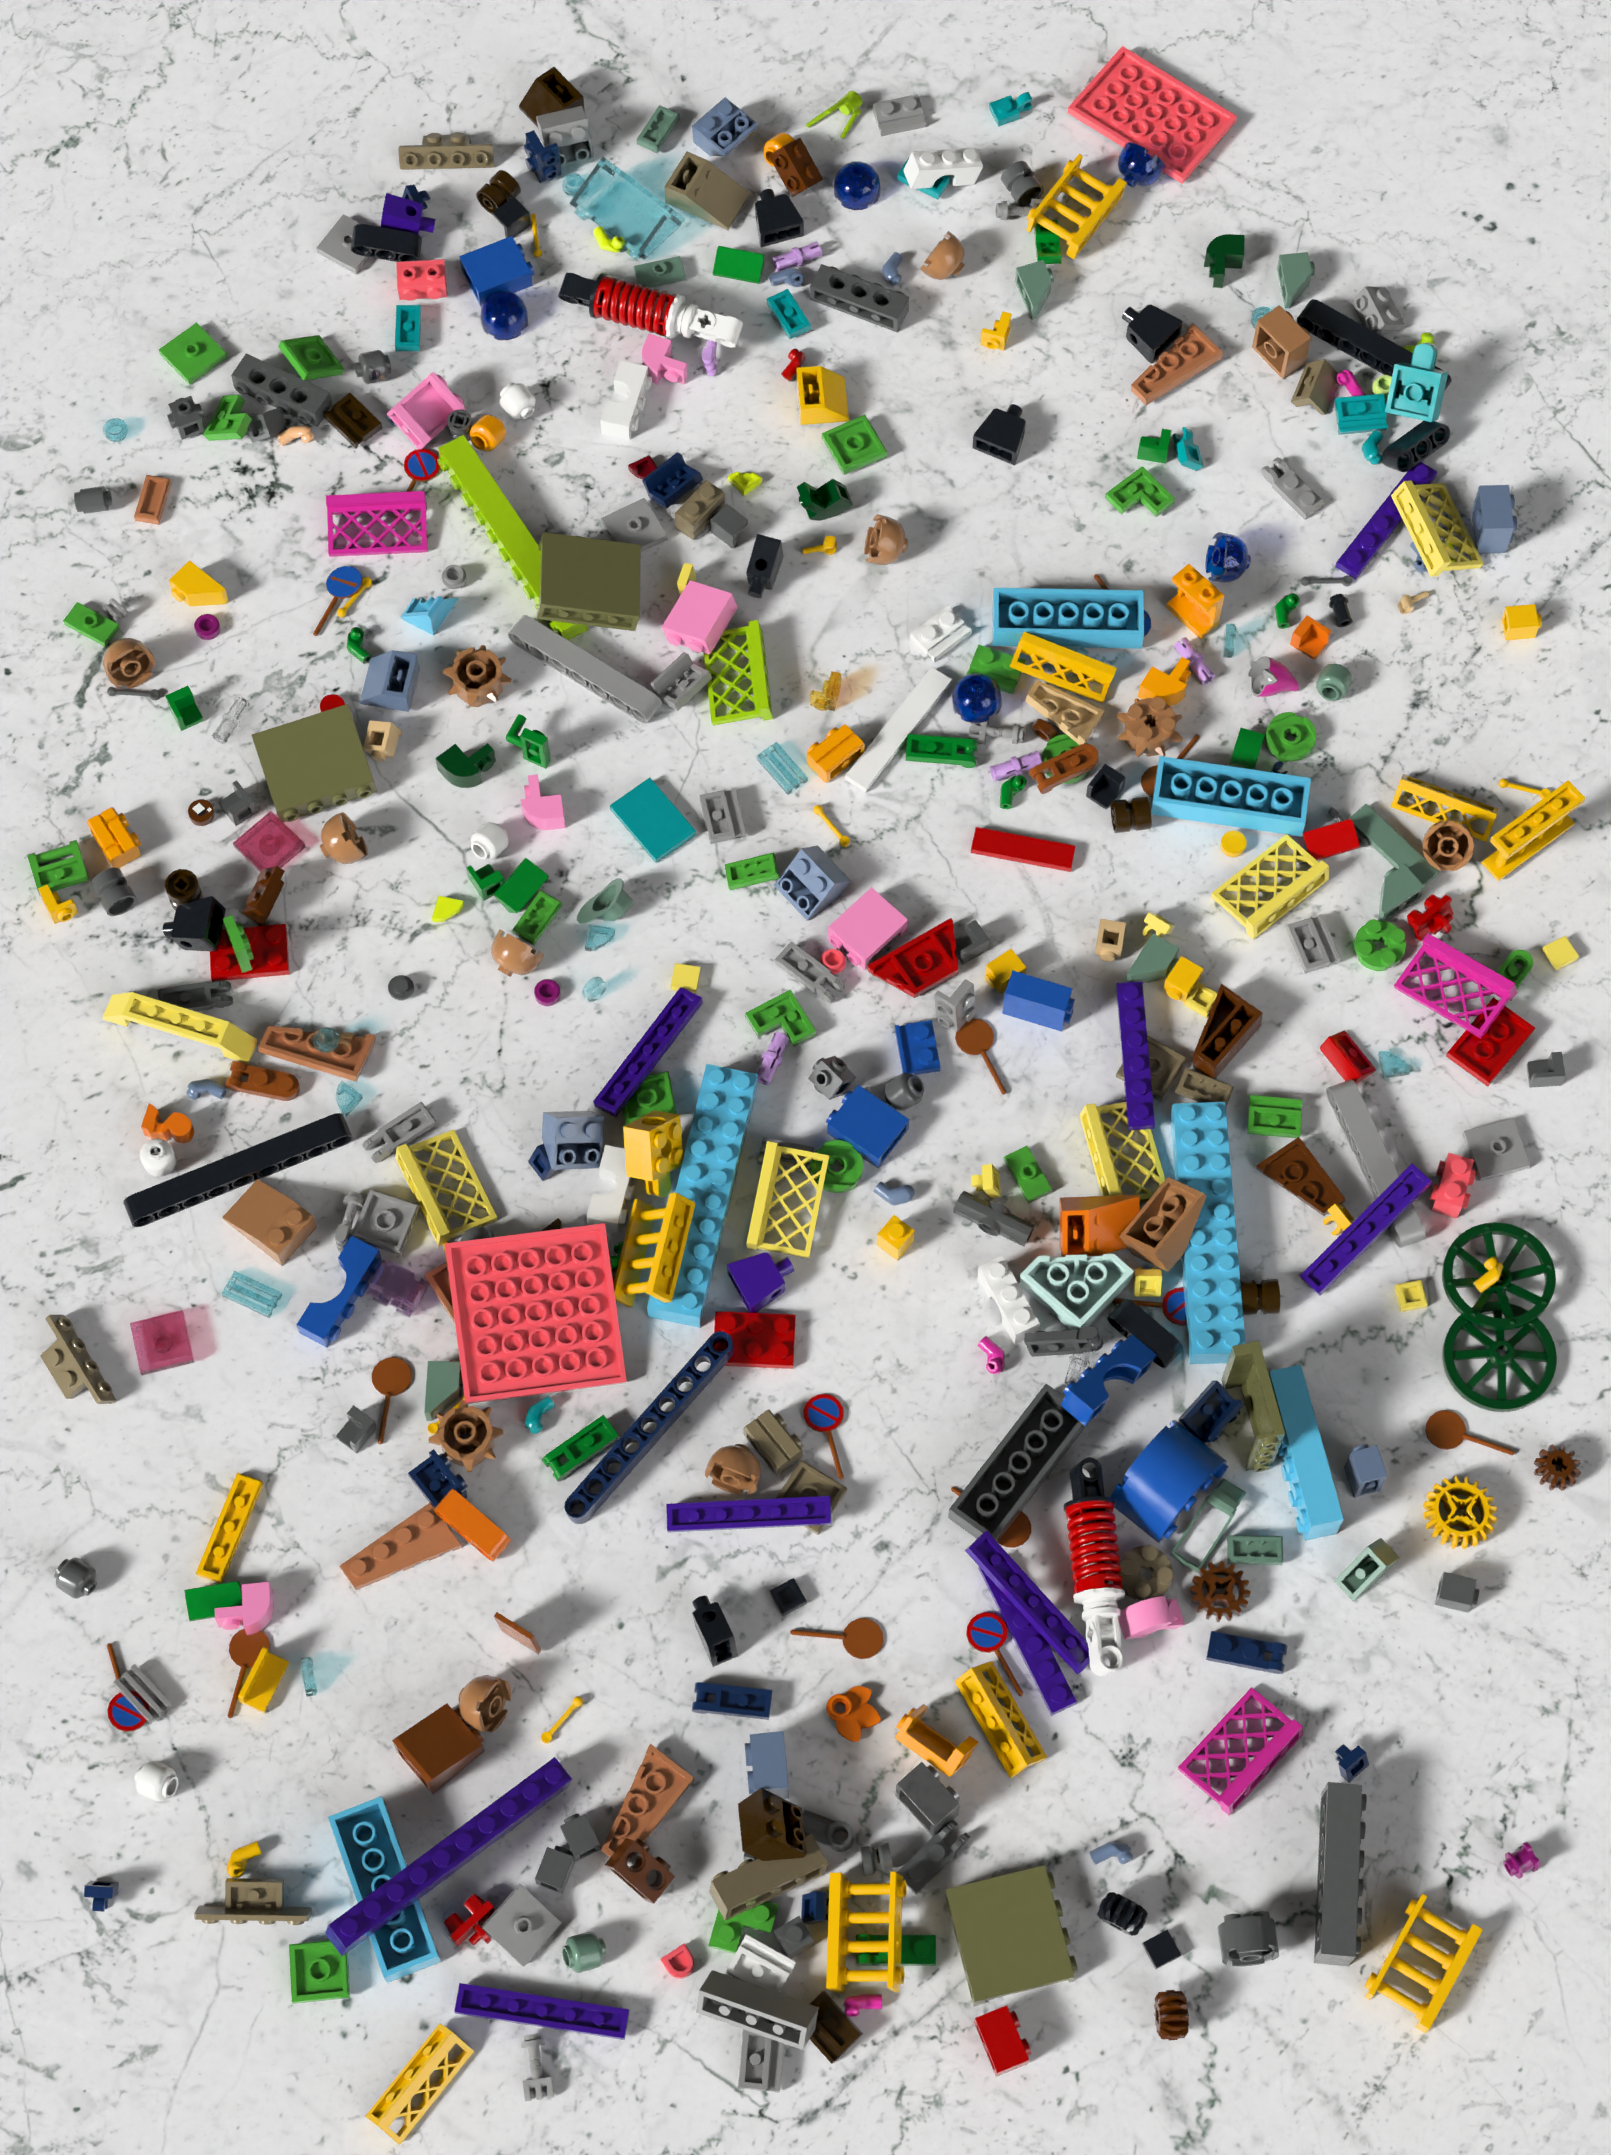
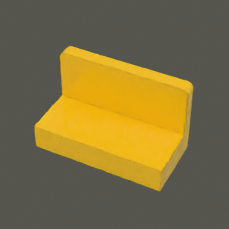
(263, 1680)

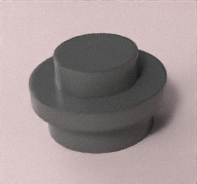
(401, 987)

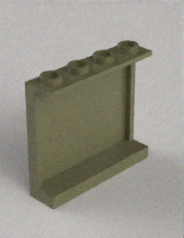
(589, 581)
(314, 763)
(1249, 1371)
(1010, 1934)

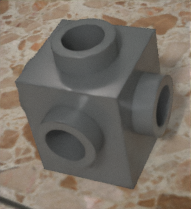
(186, 417)
(831, 1077)

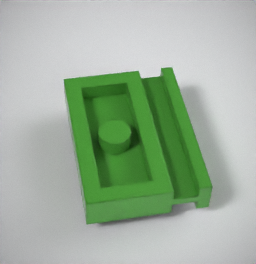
(996, 665)
(1274, 1116)

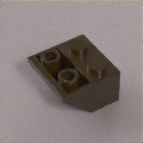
(550, 94)
(771, 1827)

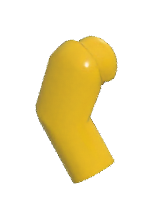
(1491, 1277)
(240, 1857)

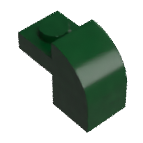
(1223, 253)
(825, 501)
(464, 770)

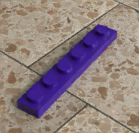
(1380, 526)
(648, 1052)
(1135, 1056)
(1365, 1229)
(749, 1514)
(1030, 1601)
(1034, 1652)
(542, 2011)

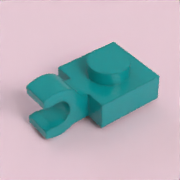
(1008, 110)
(1188, 452)

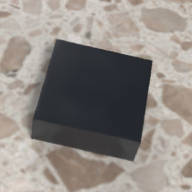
(788, 1597)
(1161, 1949)

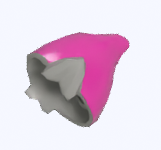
(1270, 678)

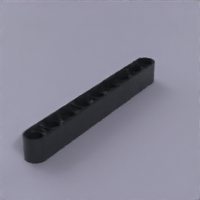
(237, 1170)

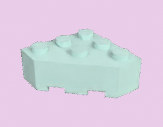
(1076, 1285)

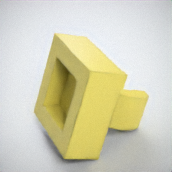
(1157, 923)
(988, 1181)
(1147, 1282)

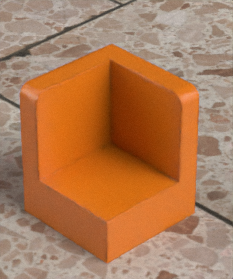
(1310, 637)

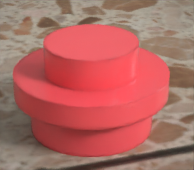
(833, 960)

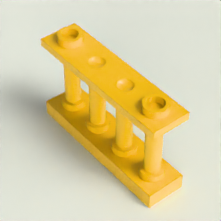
(1087, 225)
(1533, 830)
(668, 1253)
(840, 1918)
(1450, 1962)

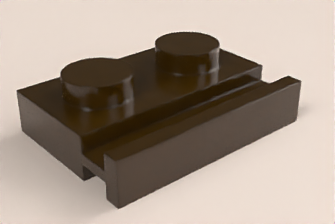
(353, 420)
(833, 2028)

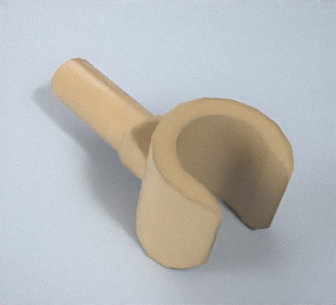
(1406, 602)

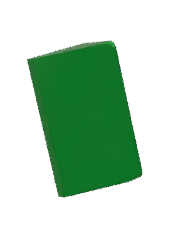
(738, 264)
(520, 886)
(203, 1600)

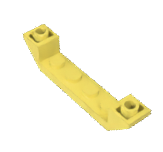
(182, 1022)

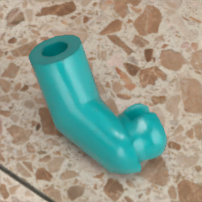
(1370, 448)
(535, 1414)

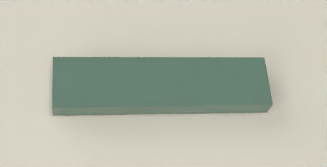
(1391, 844)

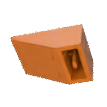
(1095, 1223)

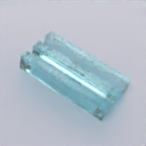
(794, 783)
(271, 1304)

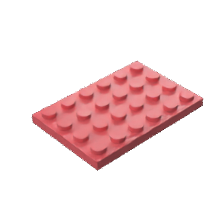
(1154, 110)

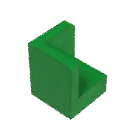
(1153, 448)
(184, 708)
(485, 880)

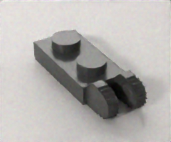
(197, 996)
(1063, 1342)
(931, 1859)

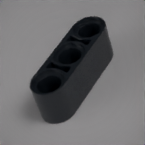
(385, 243)
(1415, 445)
(1131, 1319)

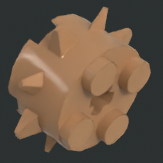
(477, 676)
(1149, 727)
(464, 1421)

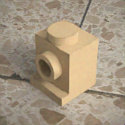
(381, 740)
(1112, 933)

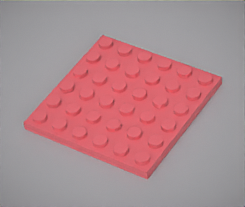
(535, 1313)

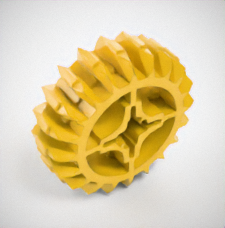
(1466, 1521)

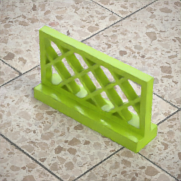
(759, 676)

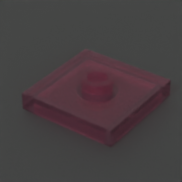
(269, 843)
(162, 1342)

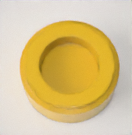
(1233, 843)

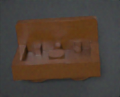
(795, 167)
(264, 895)

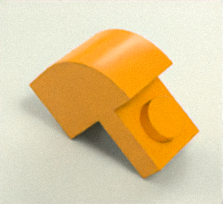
(1168, 687)

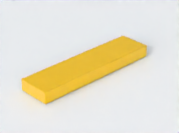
(229, 1528)

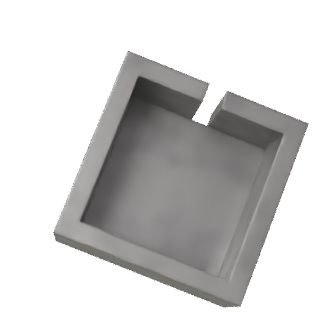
(928, 1798)

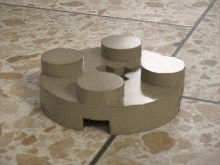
(1149, 1558)

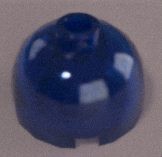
(1139, 166)
(857, 185)
(504, 315)
(1227, 558)
(976, 697)

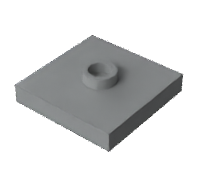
(337, 245)
(635, 525)
(1496, 1149)
(386, 1221)
(521, 1925)

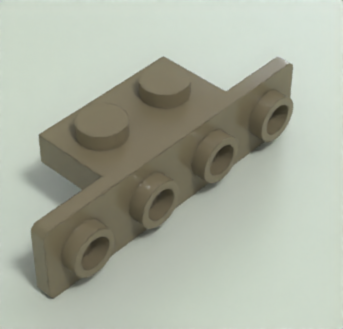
(446, 153)
(72, 1365)
(253, 1901)

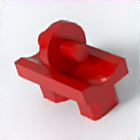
(1434, 919)
(462, 1930)

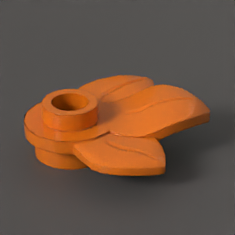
(857, 1712)

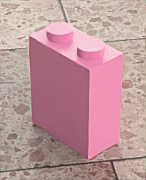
(699, 617)

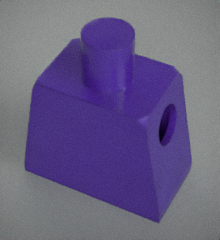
(405, 215)
(759, 1279)

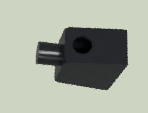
(777, 219)
(1151, 330)
(1001, 434)
(764, 565)
(197, 925)
(714, 1631)

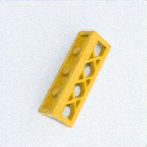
(1067, 660)
(1446, 798)
(996, 1719)
(397, 2097)

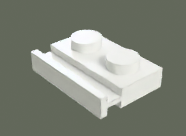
(941, 633)
(760, 1965)

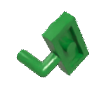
(533, 743)

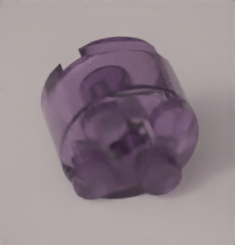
(398, 1287)

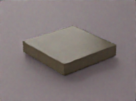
(1164, 1067)
(810, 1482)

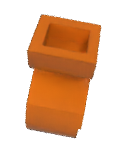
(175, 1126)

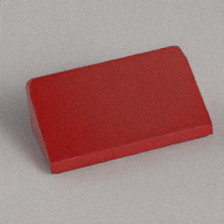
(1331, 839)
(1347, 1057)

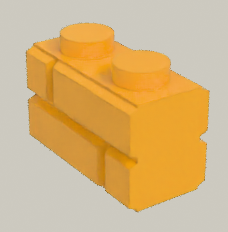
(834, 752)
(114, 838)

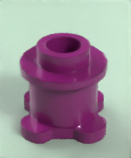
(1521, 1861)

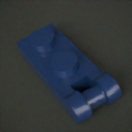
(1246, 1652)
(733, 1701)

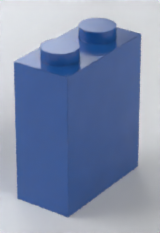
(496, 269)
(1038, 1001)
(867, 1125)

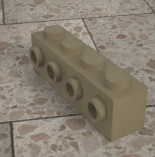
(764, 1880)

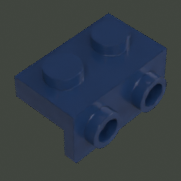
(542, 160)
(671, 481)
(1211, 1413)
(436, 1479)

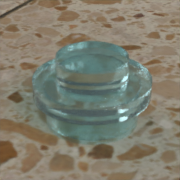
(572, 184)
(115, 430)
(326, 1040)

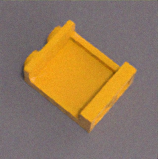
(1197, 602)
(931, 1744)

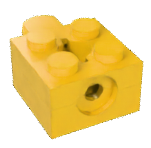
(654, 1150)

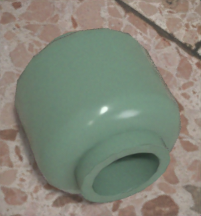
(1334, 682)
(583, 1952)

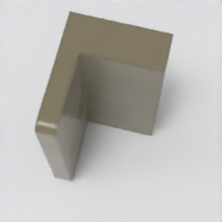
(1316, 386)

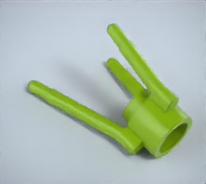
(847, 105)

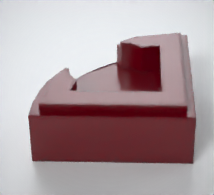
(642, 467)

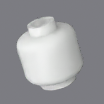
(517, 401)
(489, 841)
(158, 1157)
(156, 1781)

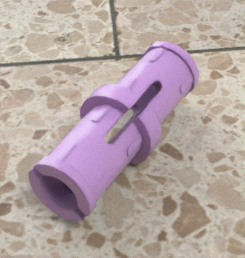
(797, 256)
(1196, 659)
(1015, 766)
(772, 1058)

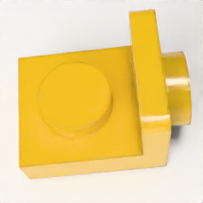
(998, 336)
(58, 911)

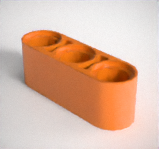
(472, 1525)

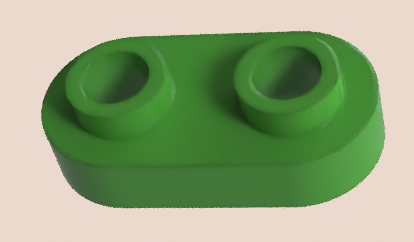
(1513, 973)

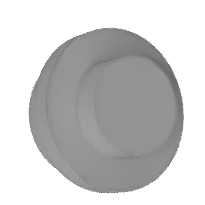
(454, 577)

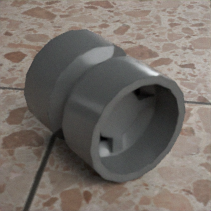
(1022, 183)
(114, 892)

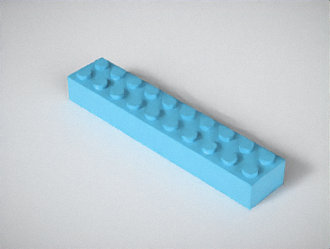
(708, 1180)
(1211, 1255)

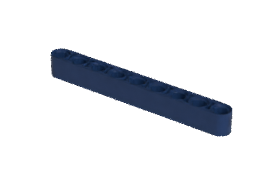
(648, 1439)

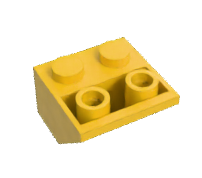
(821, 396)

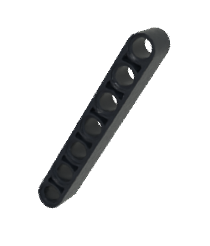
(1354, 338)

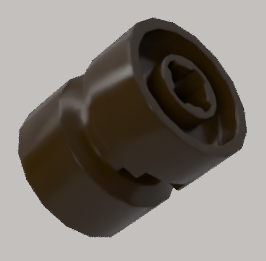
(501, 189)
(1131, 814)
(182, 887)
(1260, 1296)

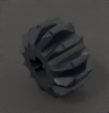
(1122, 1913)

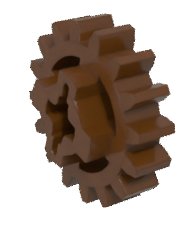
(1227, 1599)

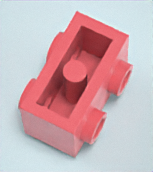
(421, 279)
(1450, 1192)

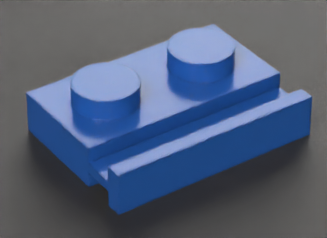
(917, 1047)

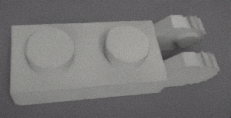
(1292, 489)
(808, 971)
(400, 1131)

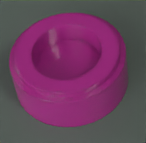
(207, 626)
(547, 992)

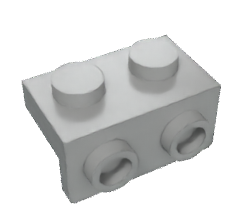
(1377, 310)
(680, 682)
(957, 1009)

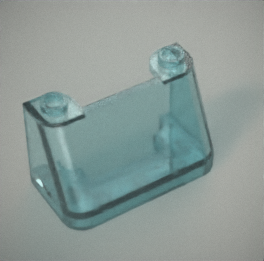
(625, 209)

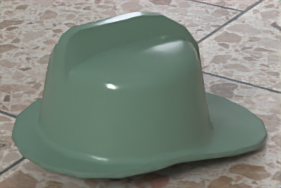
(606, 905)

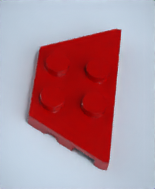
(920, 962)

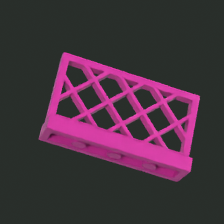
(380, 504)
(1465, 966)
(1263, 1760)

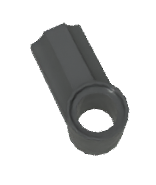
(824, 1829)

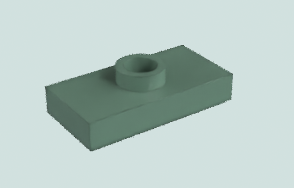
(658, 129)
(660, 272)
(1254, 1550)

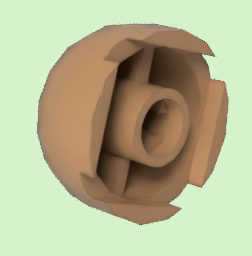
(945, 258)
(885, 541)
(128, 663)
(342, 841)
(1448, 845)
(514, 955)
(734, 1469)
(483, 1702)

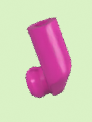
(1348, 379)
(995, 1354)
(864, 2001)

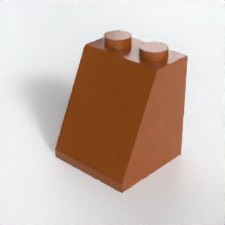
(439, 1747)

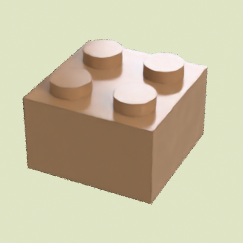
(1281, 342)

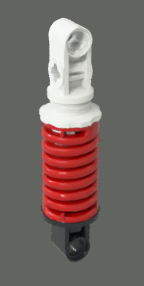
(648, 309)
(1095, 1564)

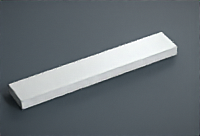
(896, 730)

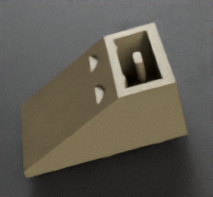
(705, 191)

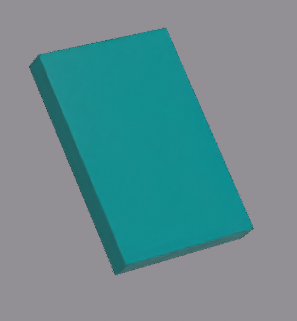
(652, 820)

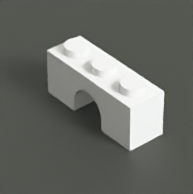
(926, 167)
(621, 417)
(611, 1207)
(1003, 1288)

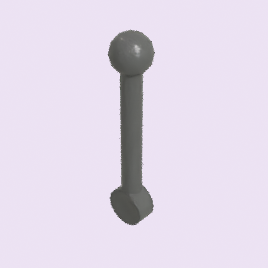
(1346, 581)
(153, 694)
(1363, 842)

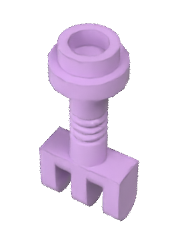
(709, 358)

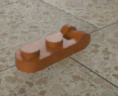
(1065, 767)
(263, 1082)

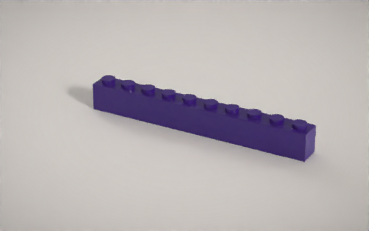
(447, 1856)

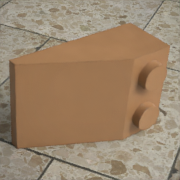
(271, 1221)
(1164, 1224)

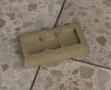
(1203, 1088)

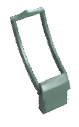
(1223, 1497)

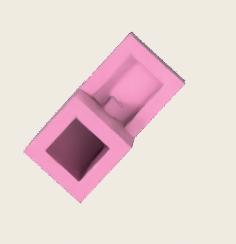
(656, 355)
(544, 811)
(254, 1612)
(1149, 1616)

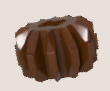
(1567, 1467)
(1171, 2015)

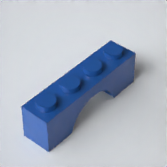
(323, 1320)
(1126, 1362)

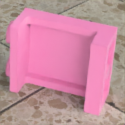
(425, 410)
(866, 928)

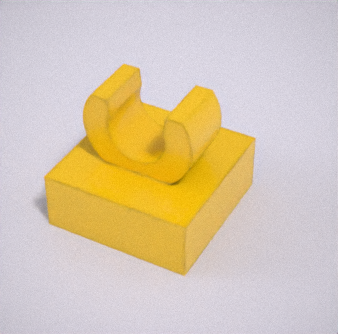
(1340, 1216)

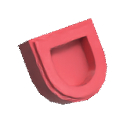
(679, 1962)

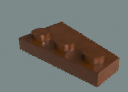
(1302, 1176)

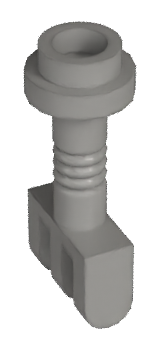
(1004, 210)
(981, 730)
(353, 1202)
(533, 2042)

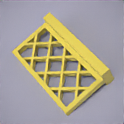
(1426, 533)
(1288, 896)
(1102, 1152)
(423, 1192)
(764, 1202)

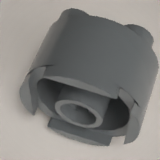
(1248, 1939)

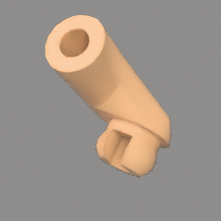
(295, 432)

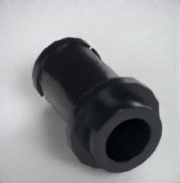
(1340, 609)

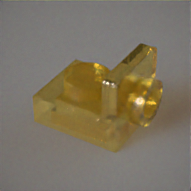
(828, 697)

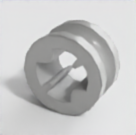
(114, 610)

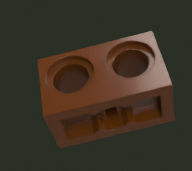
(637, 1874)

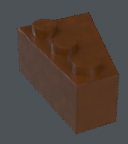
(1226, 1032)

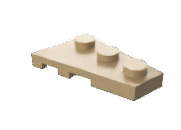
(1065, 711)

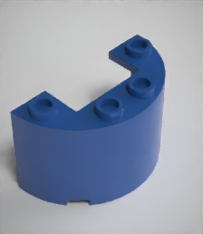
(1166, 1480)

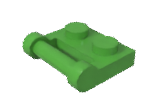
(61, 873)

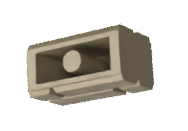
(699, 510)
(773, 1441)

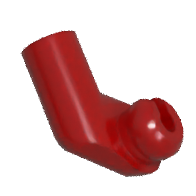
(797, 359)

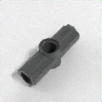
(993, 1218)

